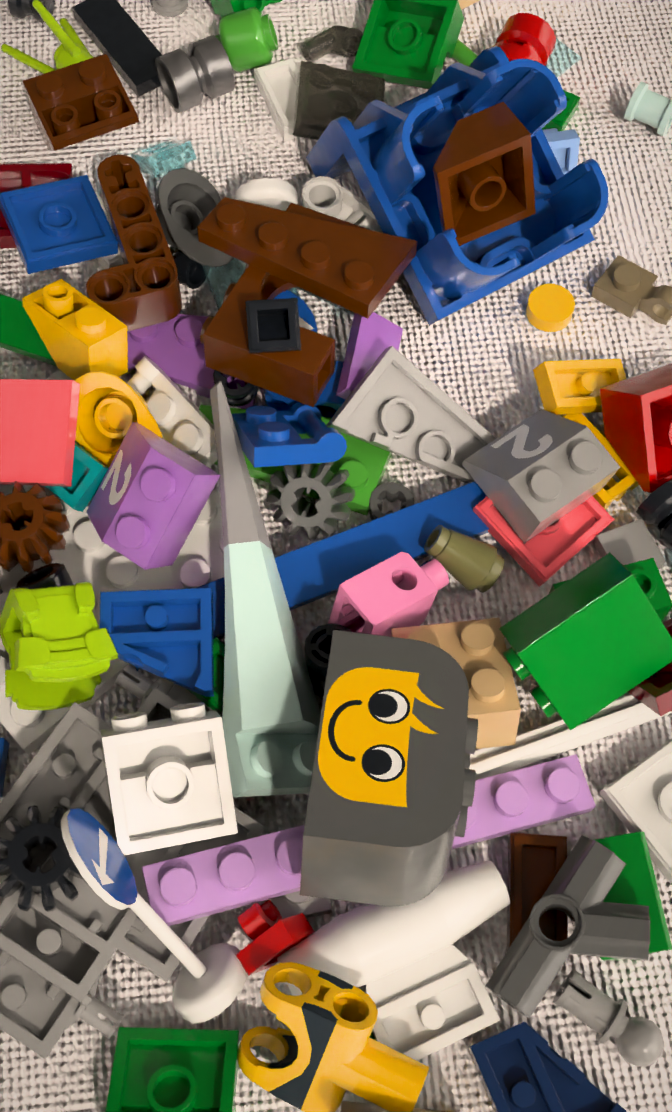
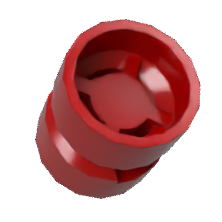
(527, 38)

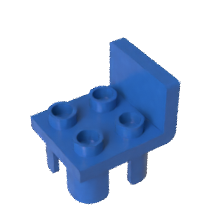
(394, 163)

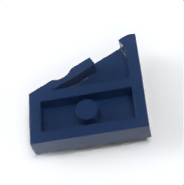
(530, 1076)

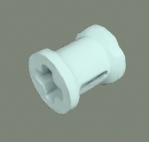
(650, 109)

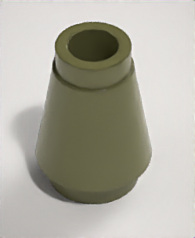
(465, 558)

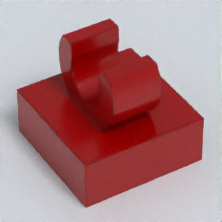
(270, 935)

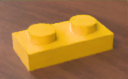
(576, 384)

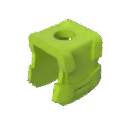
(53, 646)

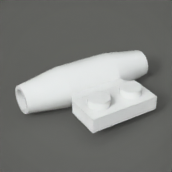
(407, 961)

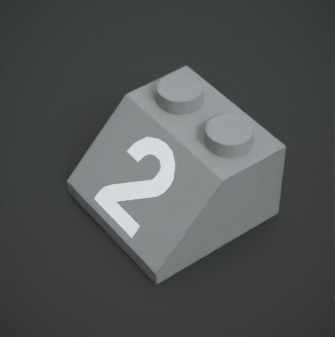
(541, 471)

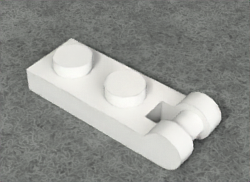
(175, 413)

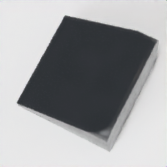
(273, 325)

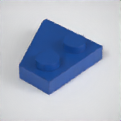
(164, 633)

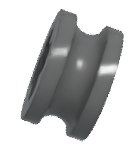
(392, 492)

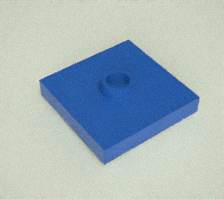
(57, 224)

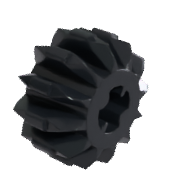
(19, 860)

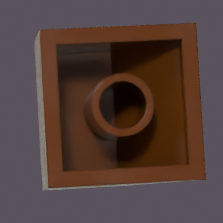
(485, 174)

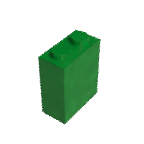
(588, 642)

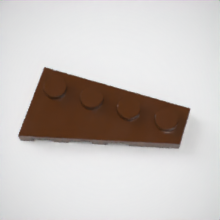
(315, 254)

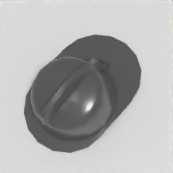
(182, 205)

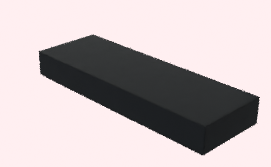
(122, 41)

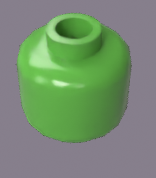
(247, 39)

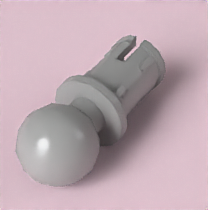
(636, 1037)

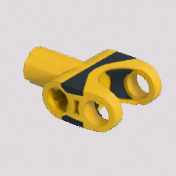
(326, 1046)

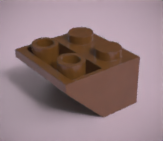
(79, 102)

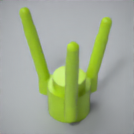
(68, 53)

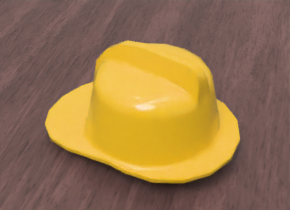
(106, 413)

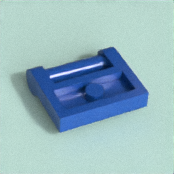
(274, 439)

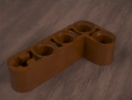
(147, 284)

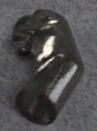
(334, 41)

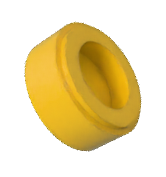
(550, 307)

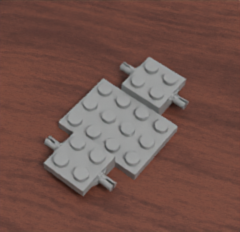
(57, 956)

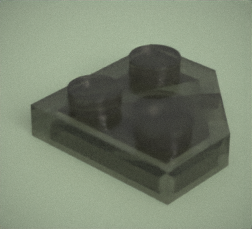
(330, 93)

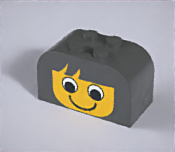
(387, 771)

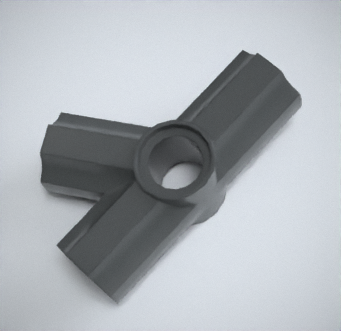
(598, 927)

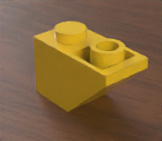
(77, 331)

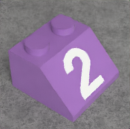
(150, 499)

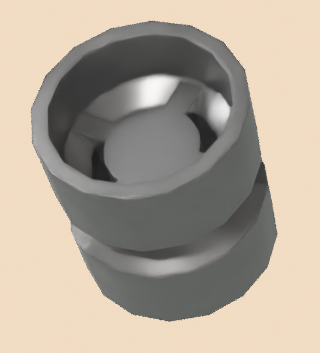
(198, 73)

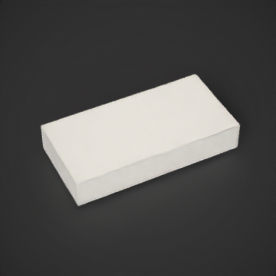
(278, 88)

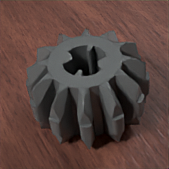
(306, 514)

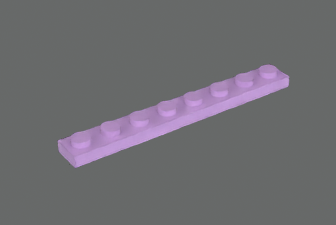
(271, 863)

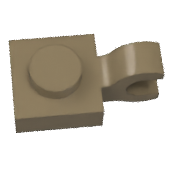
(631, 288)

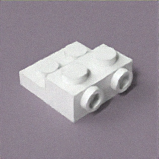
(168, 778)

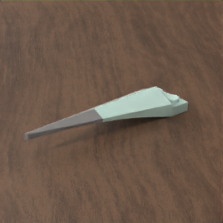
(268, 692)

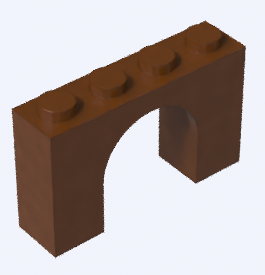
(226, 347)

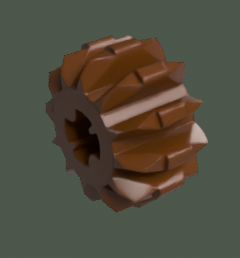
(43, 528)

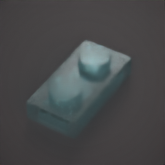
(164, 157)

